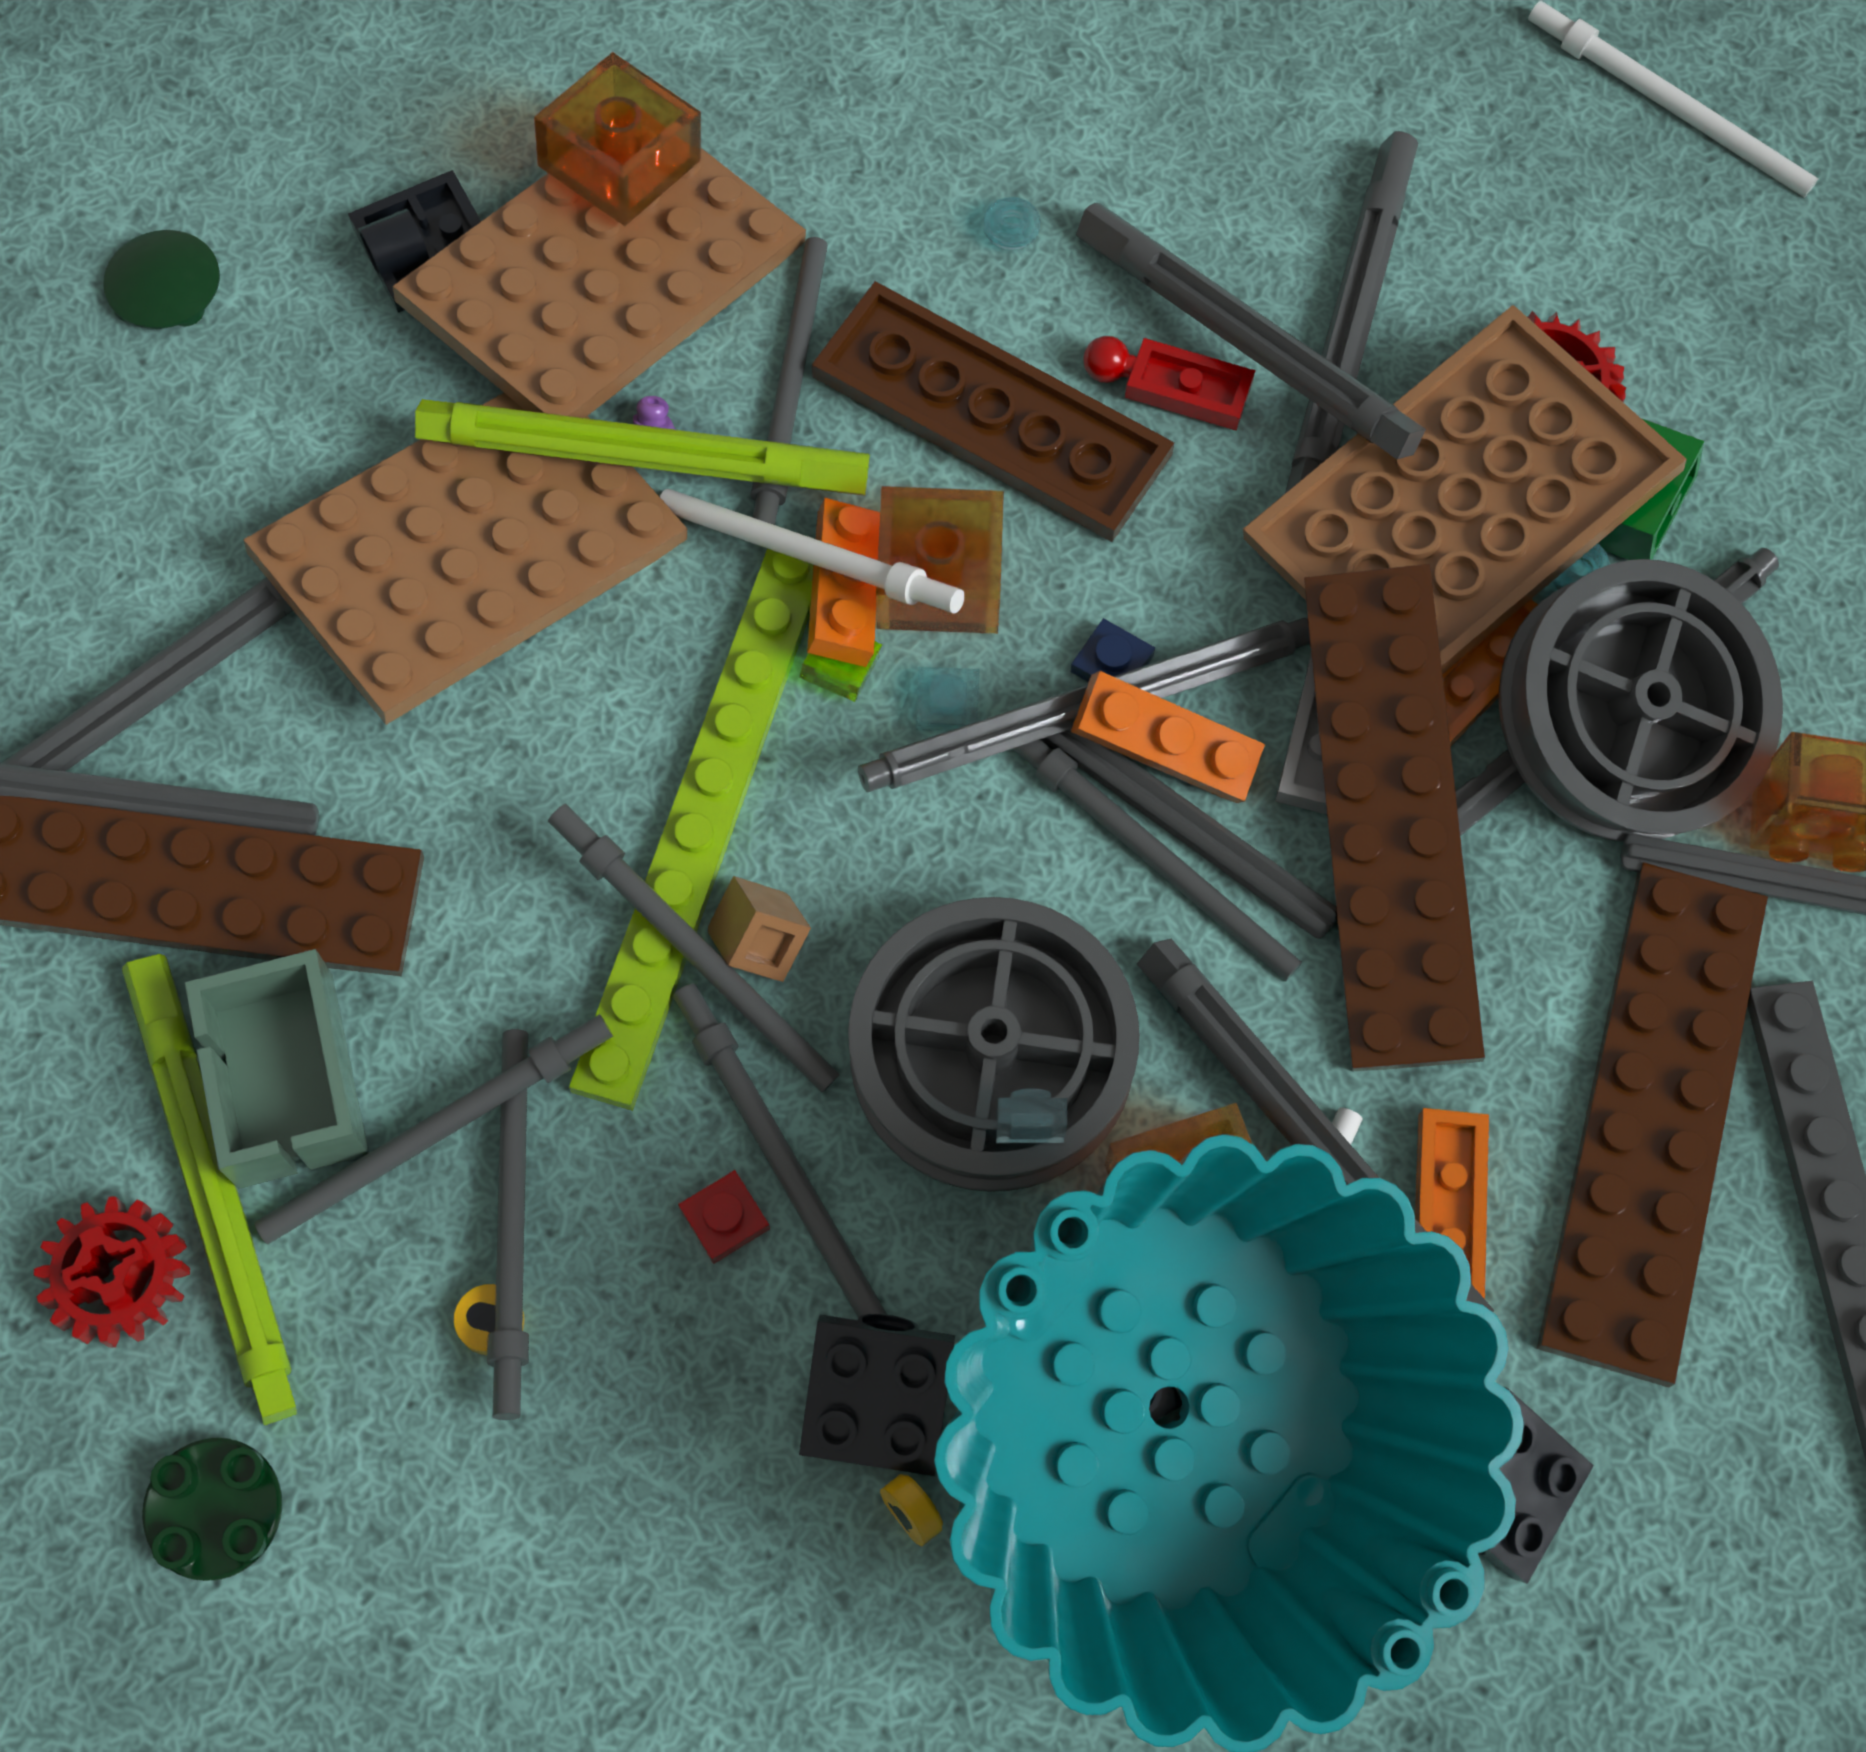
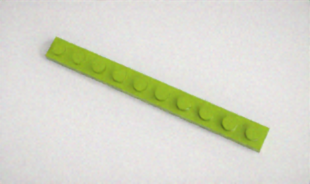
(699, 828)

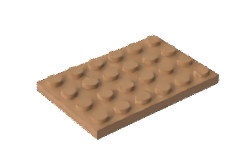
(576, 305)
(1502, 496)
(456, 559)

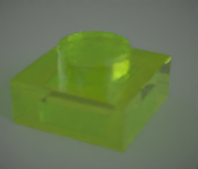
(838, 676)

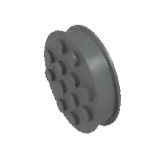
(1641, 701)
(985, 1006)

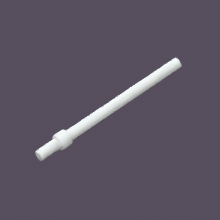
(1581, 40)
(900, 581)

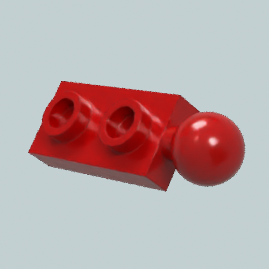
(1173, 379)

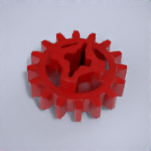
(82, 1263)

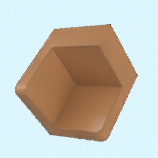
(758, 929)

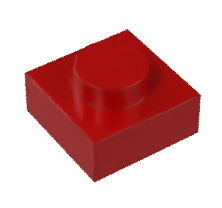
(724, 1216)

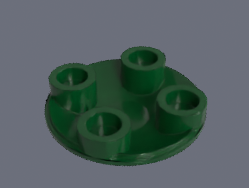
(162, 280)
(211, 1509)

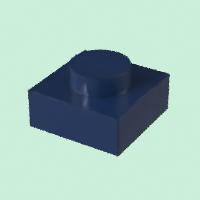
(1112, 652)

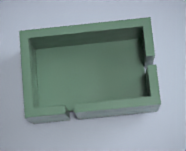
(286, 1070)

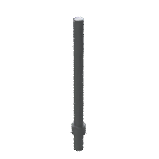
(770, 496)
(1059, 772)
(605, 859)
(717, 1048)
(546, 1061)
(508, 1343)

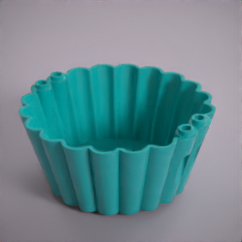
(1320, 1463)

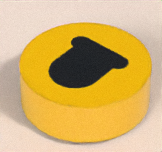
(476, 1317)
(912, 1509)

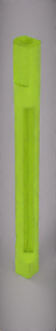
(643, 446)
(211, 1194)

